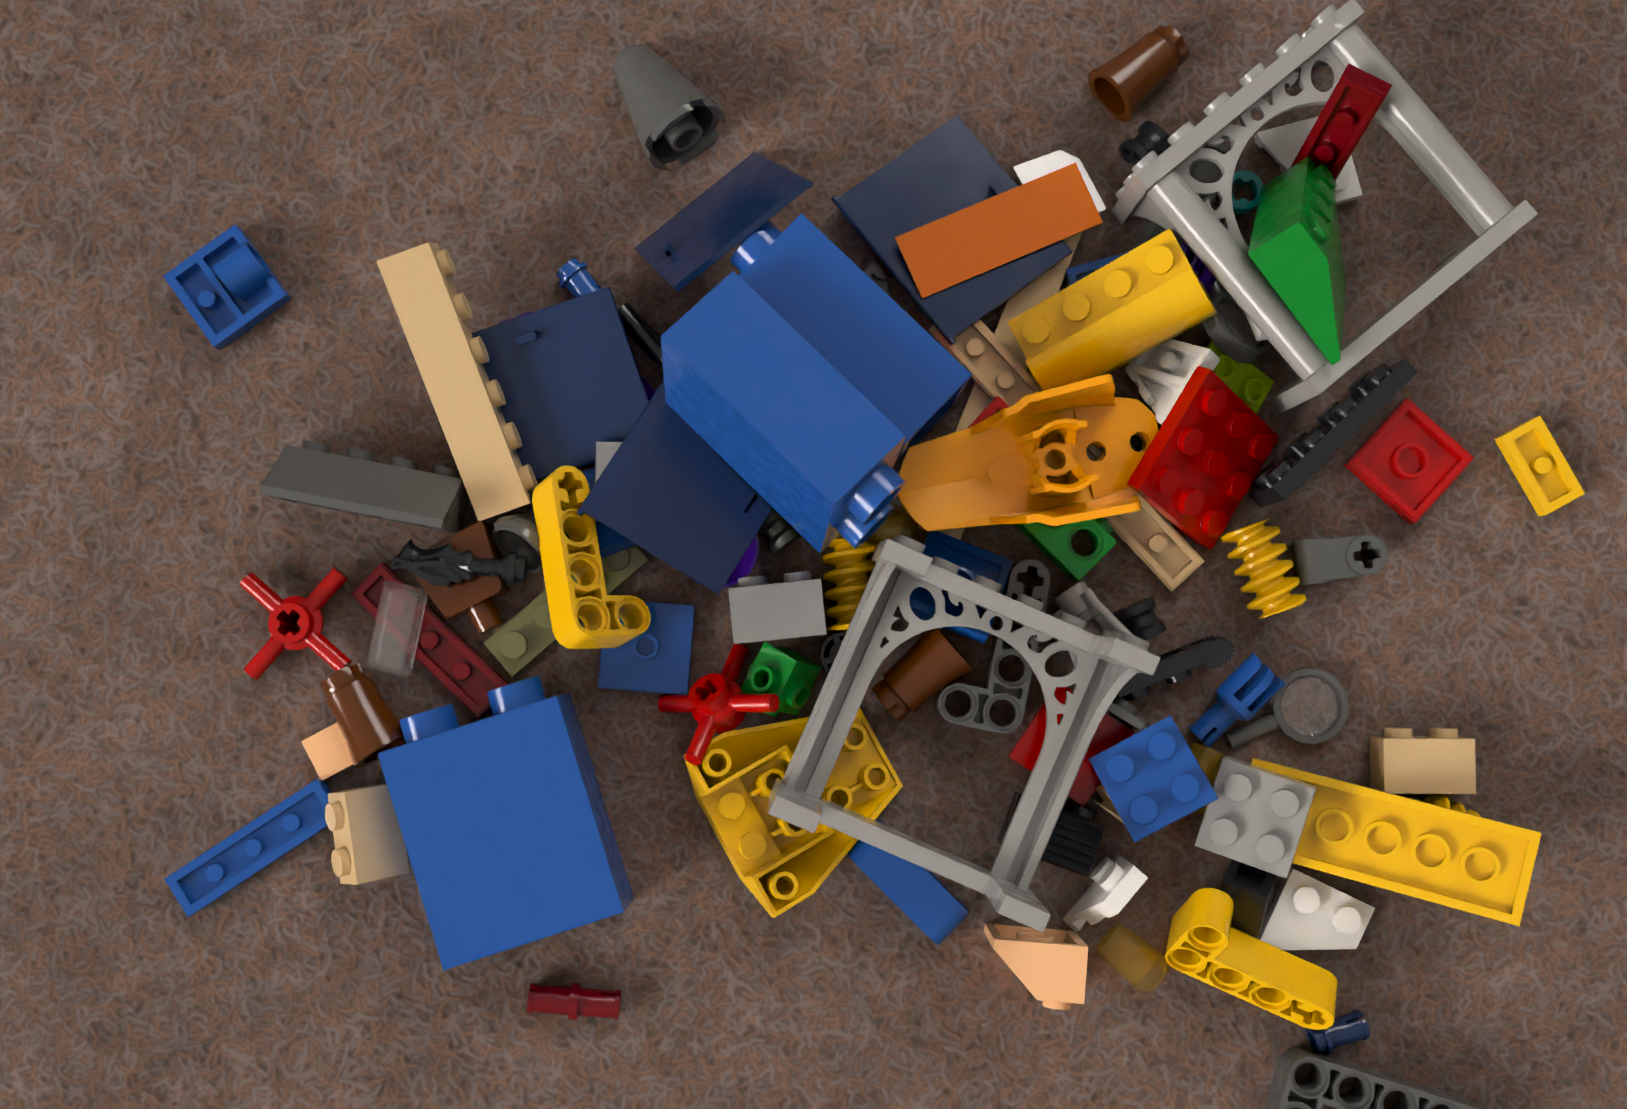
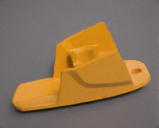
(1032, 462)

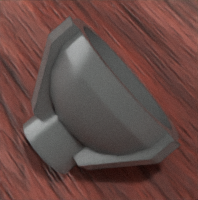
(518, 535)

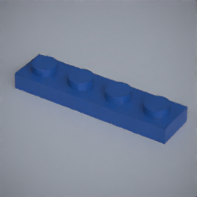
(251, 848)

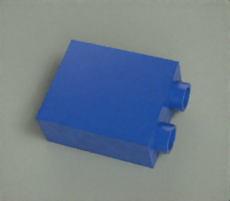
(853, 325)
(782, 416)
(504, 823)

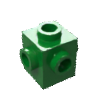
(781, 673)

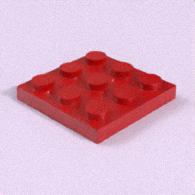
(1203, 458)

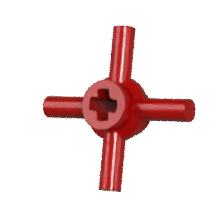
(310, 621)
(717, 704)

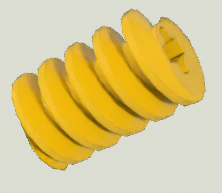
(1264, 568)
(849, 578)

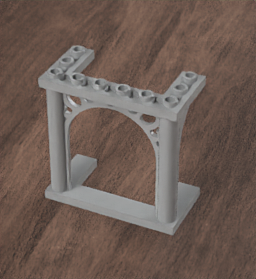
(1170, 196)
(1099, 674)

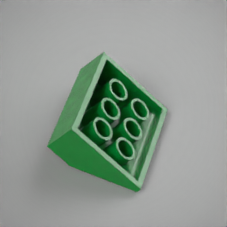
(1301, 250)

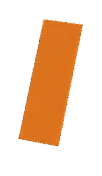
(998, 230)

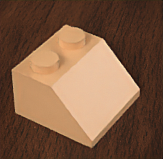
(1046, 963)

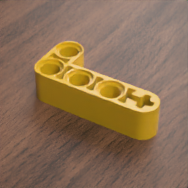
(555, 510)
(1246, 967)

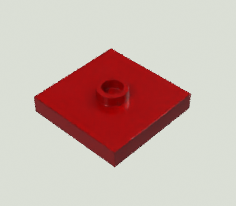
(1408, 461)
(1031, 740)

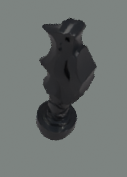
(446, 565)

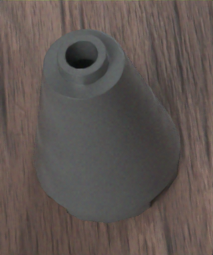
(665, 107)

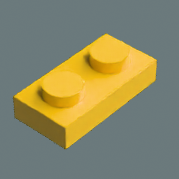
(1539, 466)

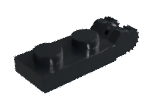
(1176, 665)

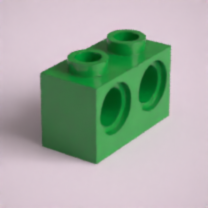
(1056, 544)

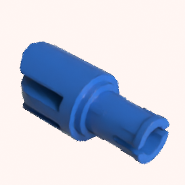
(1238, 698)

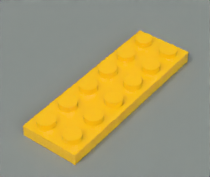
(1415, 847)

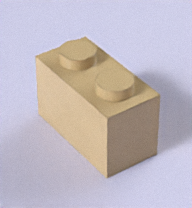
(1422, 763)
(365, 835)

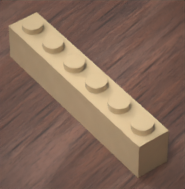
(456, 379)

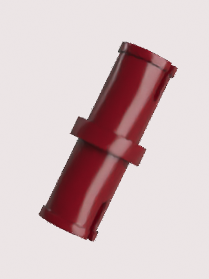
(574, 1001)

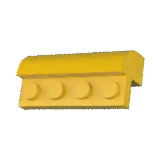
(1113, 314)

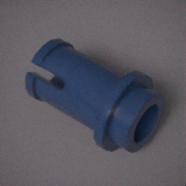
(1344, 1031)

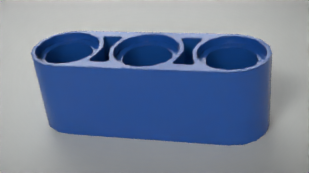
(912, 890)

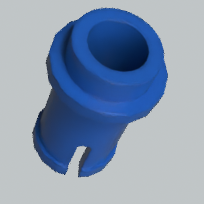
(576, 278)

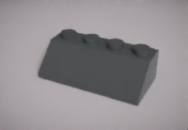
(368, 487)

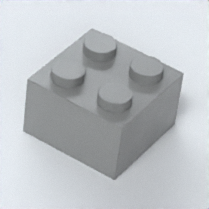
(777, 609)
(1256, 816)

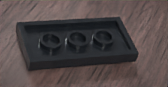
(1338, 423)

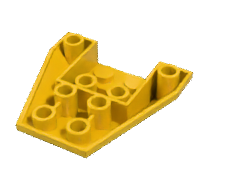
(770, 855)

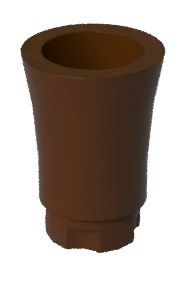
(1138, 71)
(921, 674)
(362, 714)

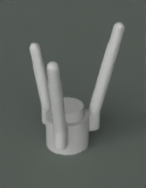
(1084, 604)

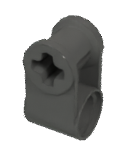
(1333, 558)

